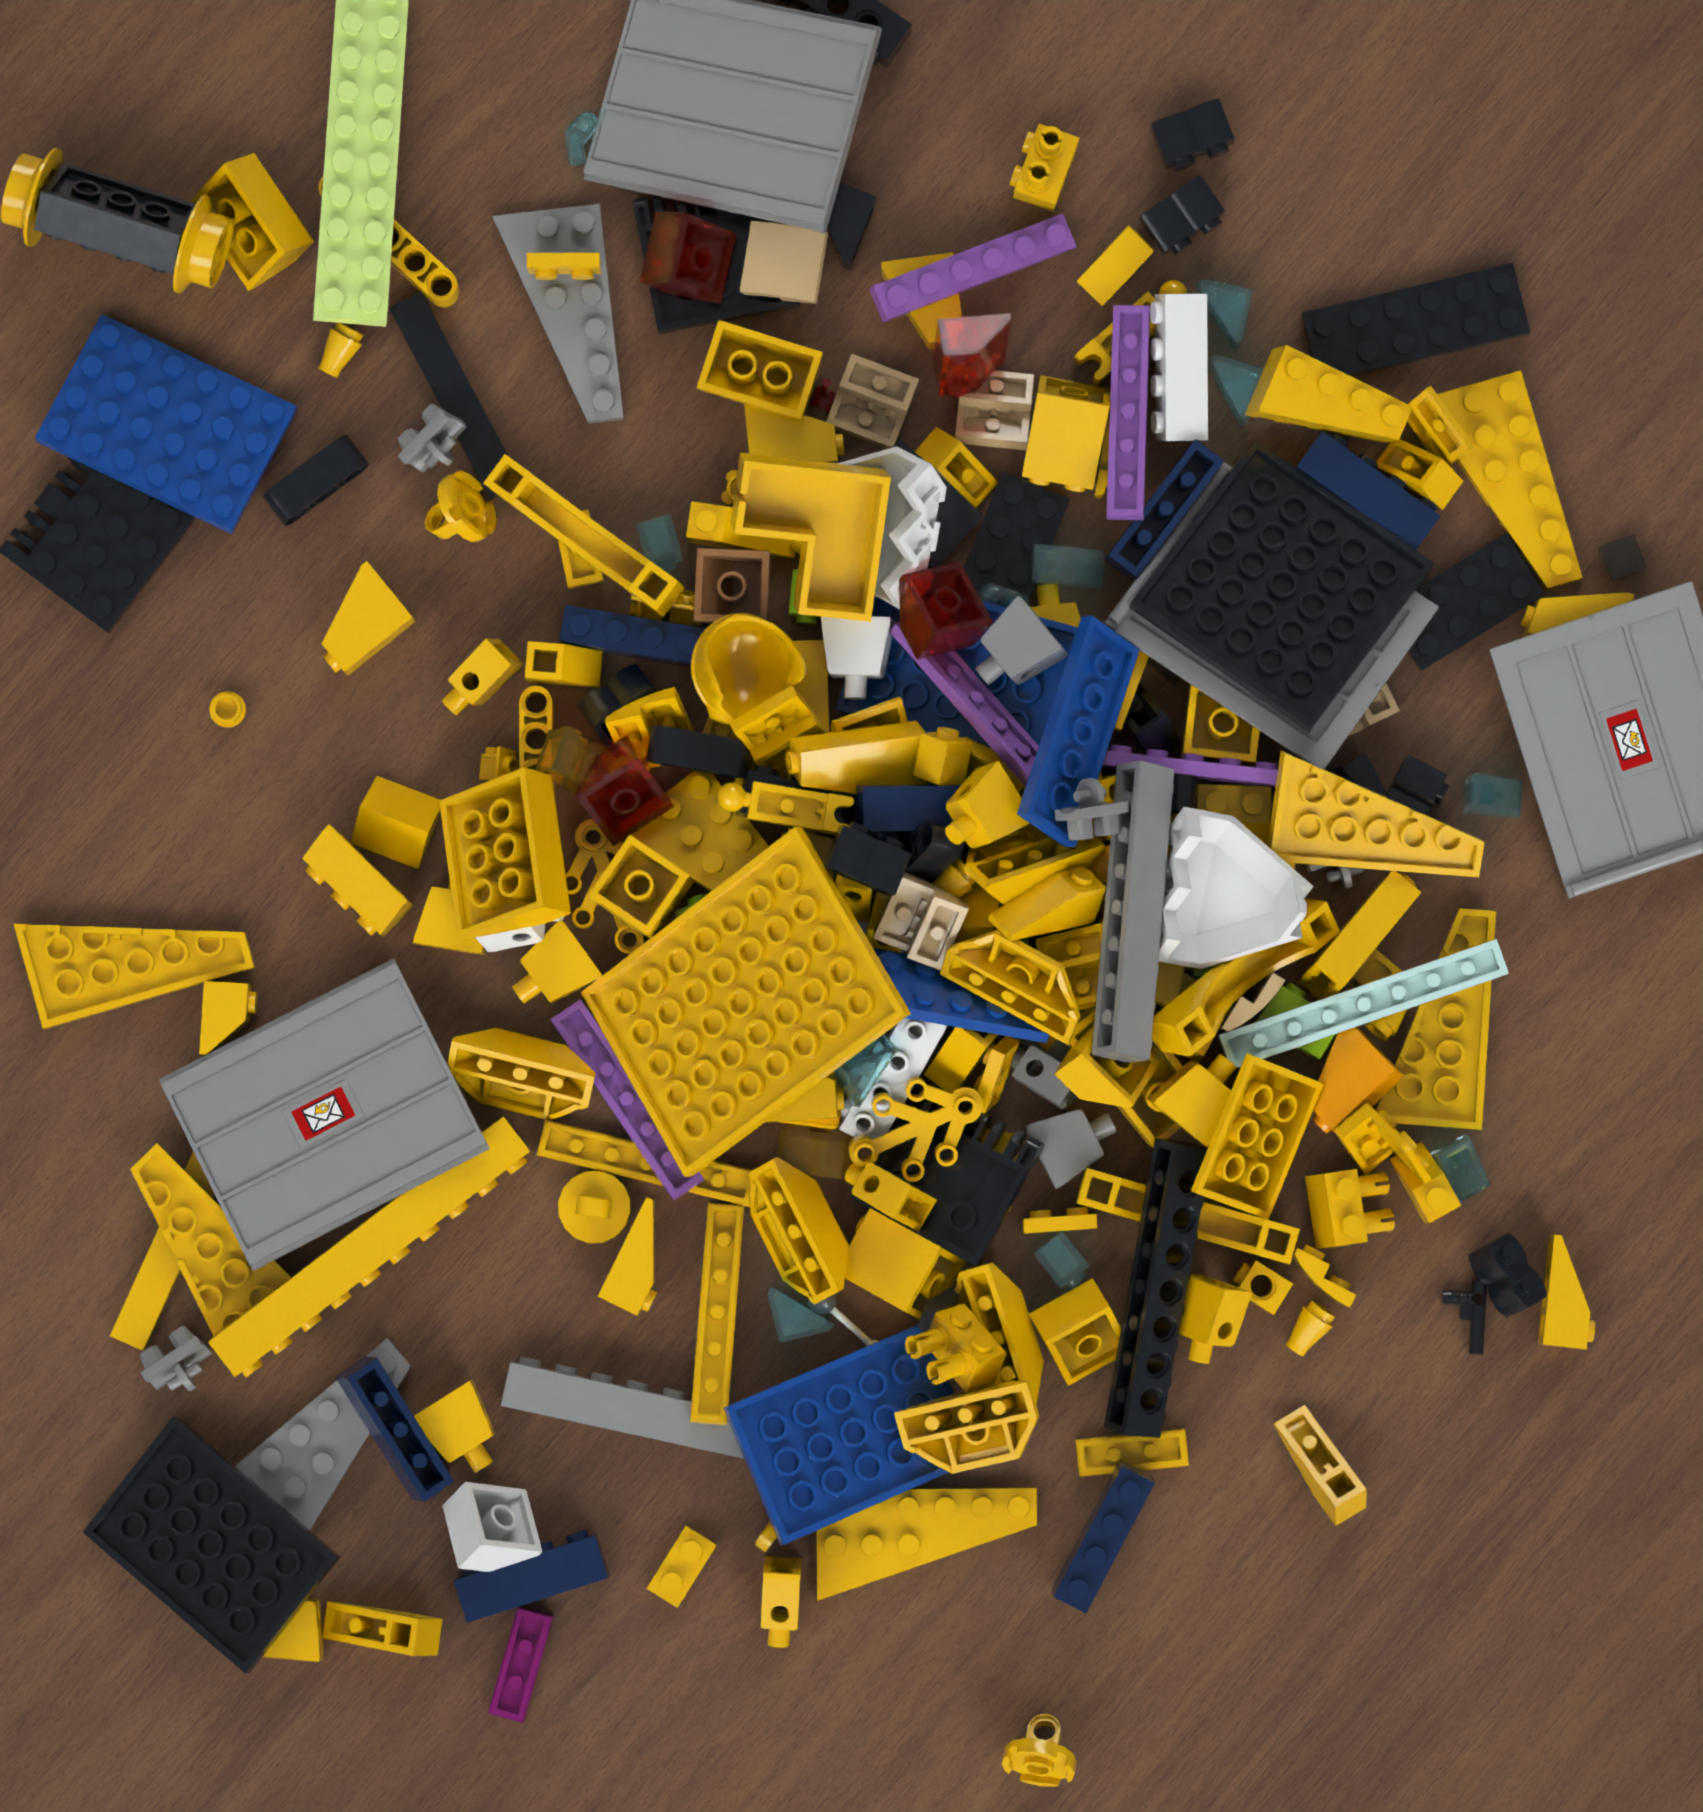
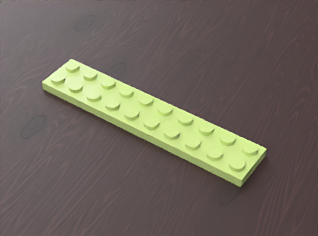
(361, 162)

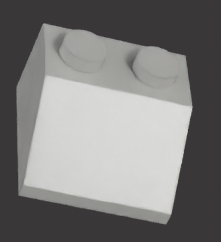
(491, 1526)

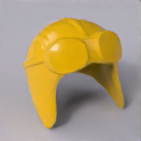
(742, 664)

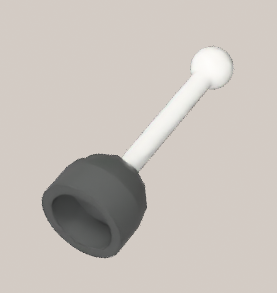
(828, 1306)

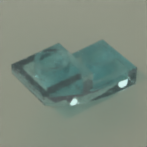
(1067, 566)

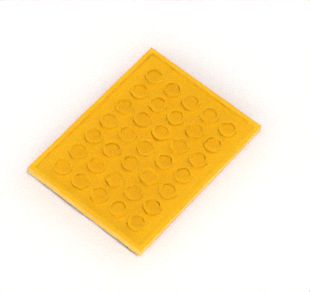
(745, 1002)

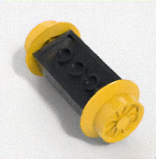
(117, 219)

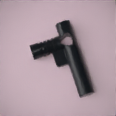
(1471, 1311)

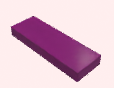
(520, 1664)

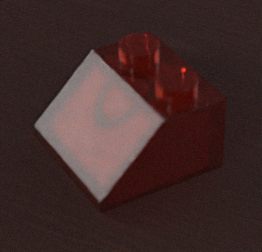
(688, 256)
(968, 352)
(940, 610)
(622, 791)

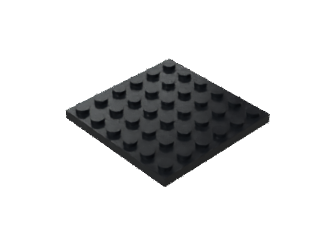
(1281, 586)

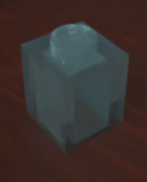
(660, 542)
(1062, 1261)

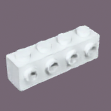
(1180, 367)
(915, 1044)

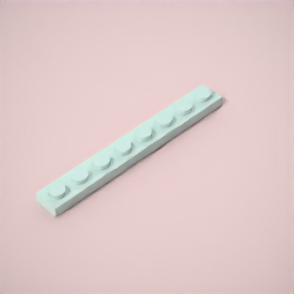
(1365, 1003)

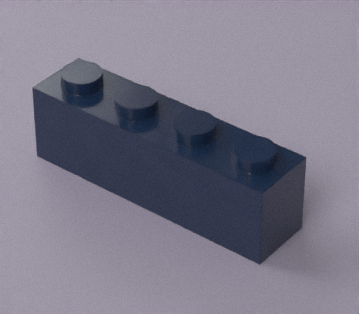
(1368, 490)
(1164, 510)
(629, 635)
(901, 807)
(394, 1429)
(1103, 1536)
(546, 1575)

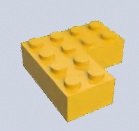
(836, 516)

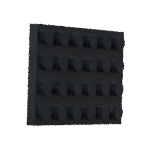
(211, 1544)

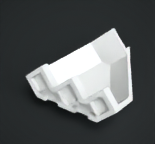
(910, 517)
(1225, 893)

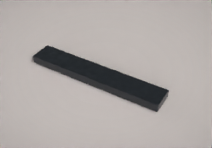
(449, 384)

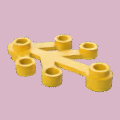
(601, 861)
(921, 1125)

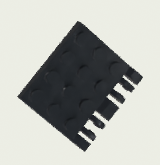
(680, 312)
(100, 545)
(971, 1192)

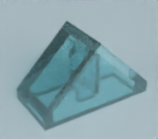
(1228, 307)
(1236, 383)
(1492, 796)
(864, 1069)
(1461, 1167)
(793, 1318)

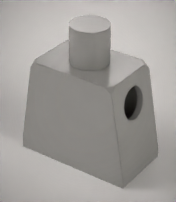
(1019, 645)
(1047, 1083)
(1070, 1143)

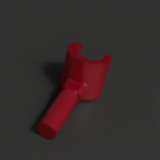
(823, 397)

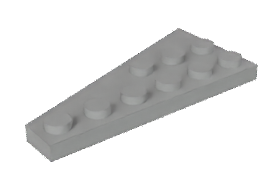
(571, 310)
(317, 1446)

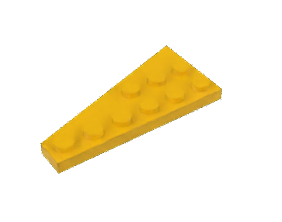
(1514, 473)
(1343, 824)
(701, 834)
(105, 968)
(1447, 1045)
(203, 1242)
(915, 1531)

